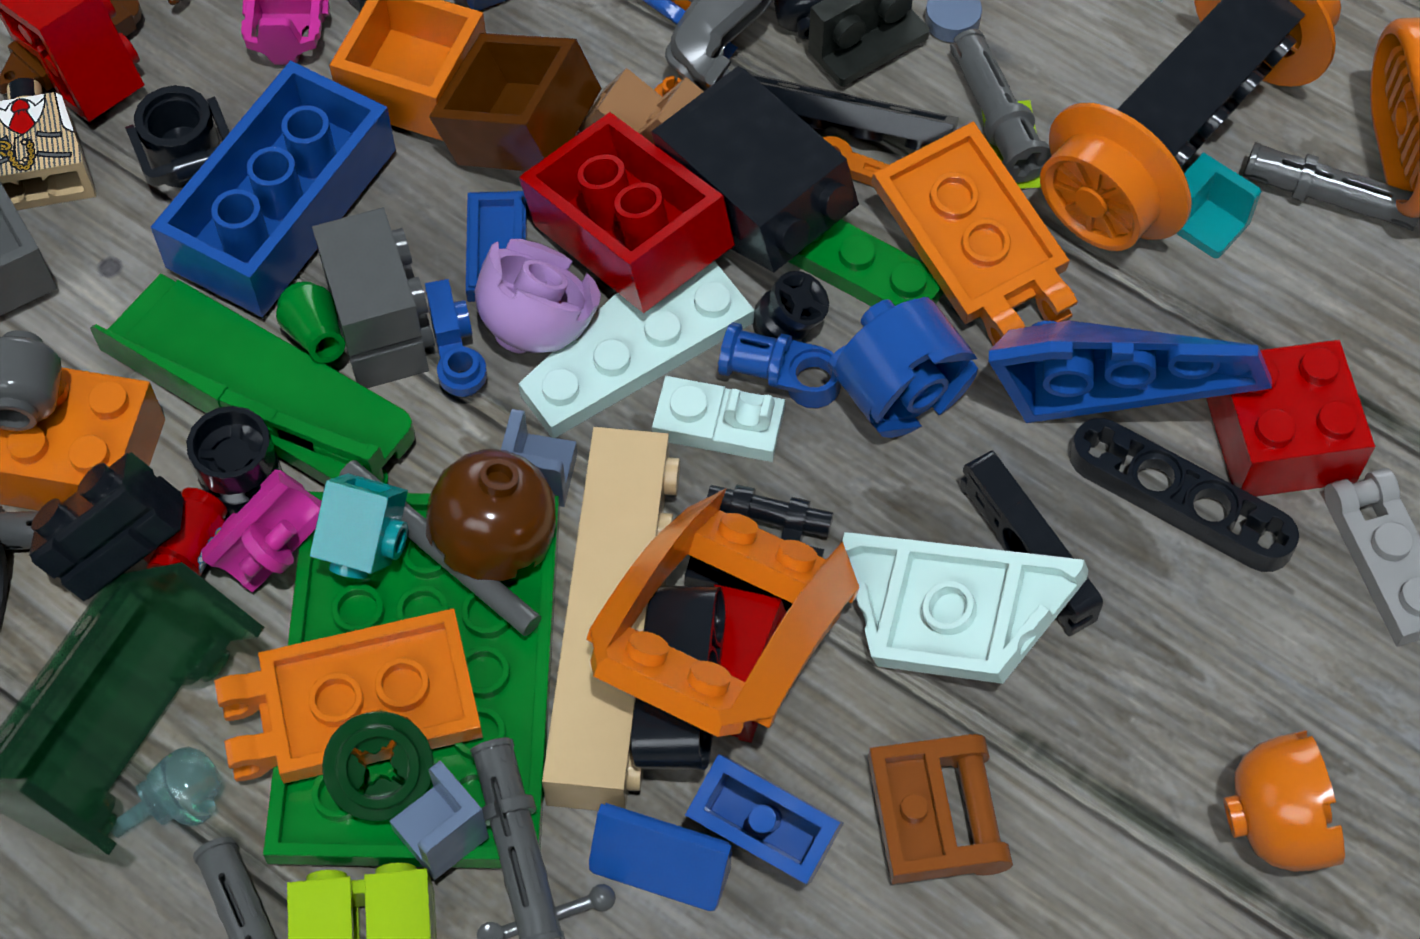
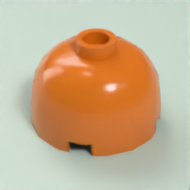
(1285, 805)

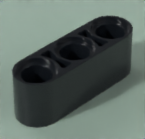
(694, 624)

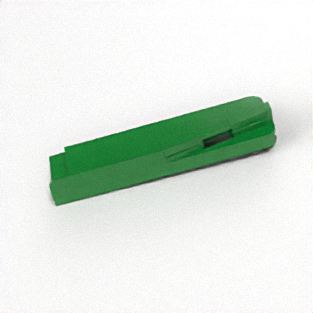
(227, 360)

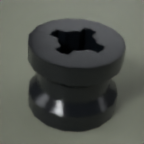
(806, 304)

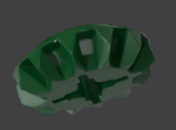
(385, 796)

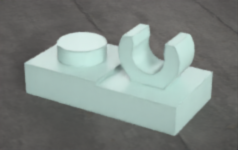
(719, 418)

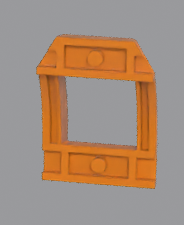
(704, 690)

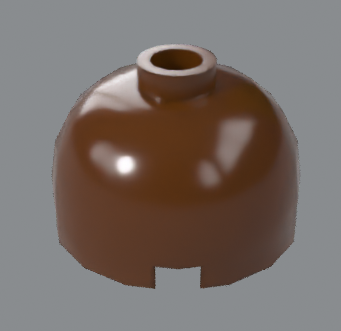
(491, 515)

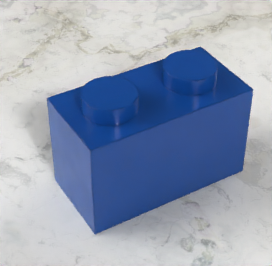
(764, 819)

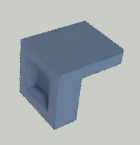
(550, 455)
(441, 823)

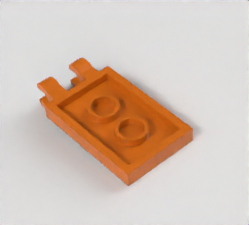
(976, 231)
(319, 684)

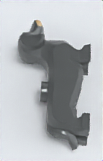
(704, 32)

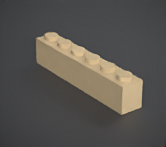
(591, 720)

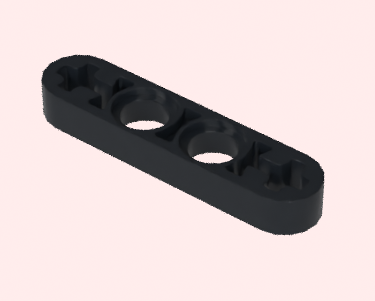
(1177, 502)

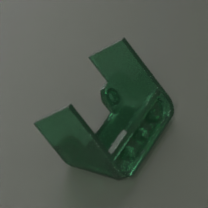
(105, 695)

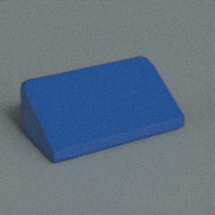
(659, 857)

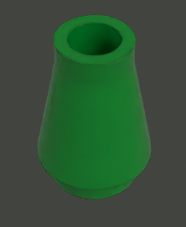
(311, 320)

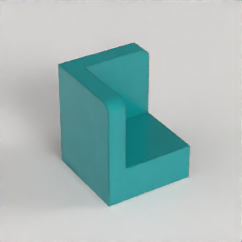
(1220, 206)

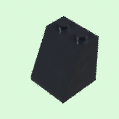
(769, 165)

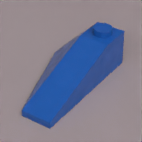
(1099, 368)

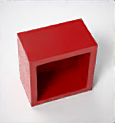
(1301, 429)

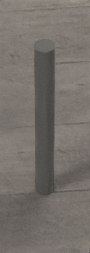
(491, 592)

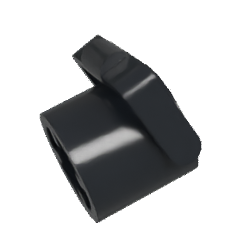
(175, 134)

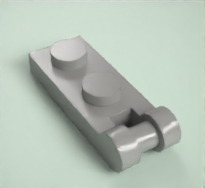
(1382, 548)

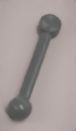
(600, 898)

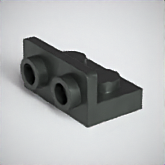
(862, 35)

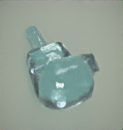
(177, 788)

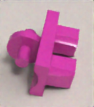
(264, 531)

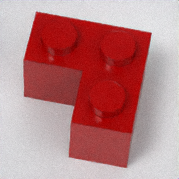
(77, 49)

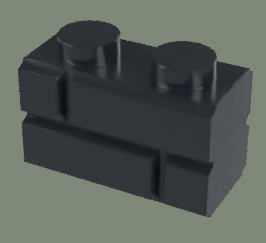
(105, 525)

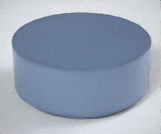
(952, 17)

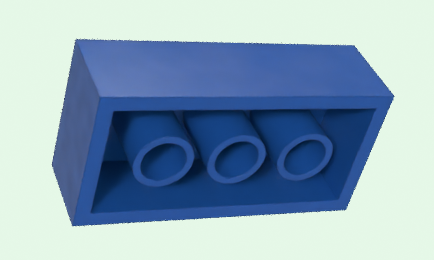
(279, 171)

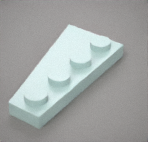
(631, 349)

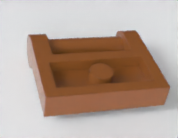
(917, 811)

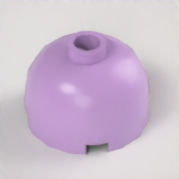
(533, 298)

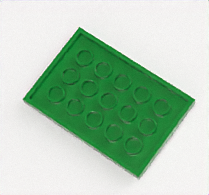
(506, 677)

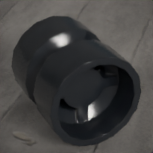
(231, 455)

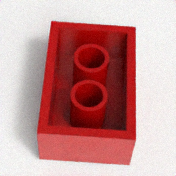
(627, 211)

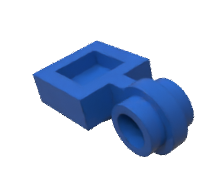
(450, 325)

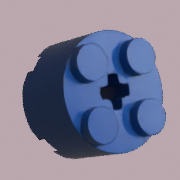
(904, 365)

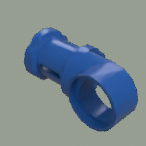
(778, 362)

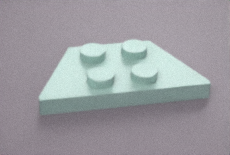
(956, 604)

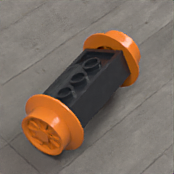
(1120, 169)

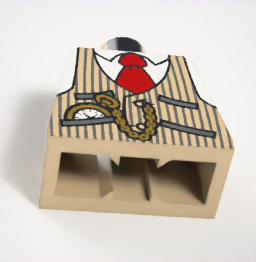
(40, 149)

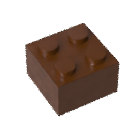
(515, 100)

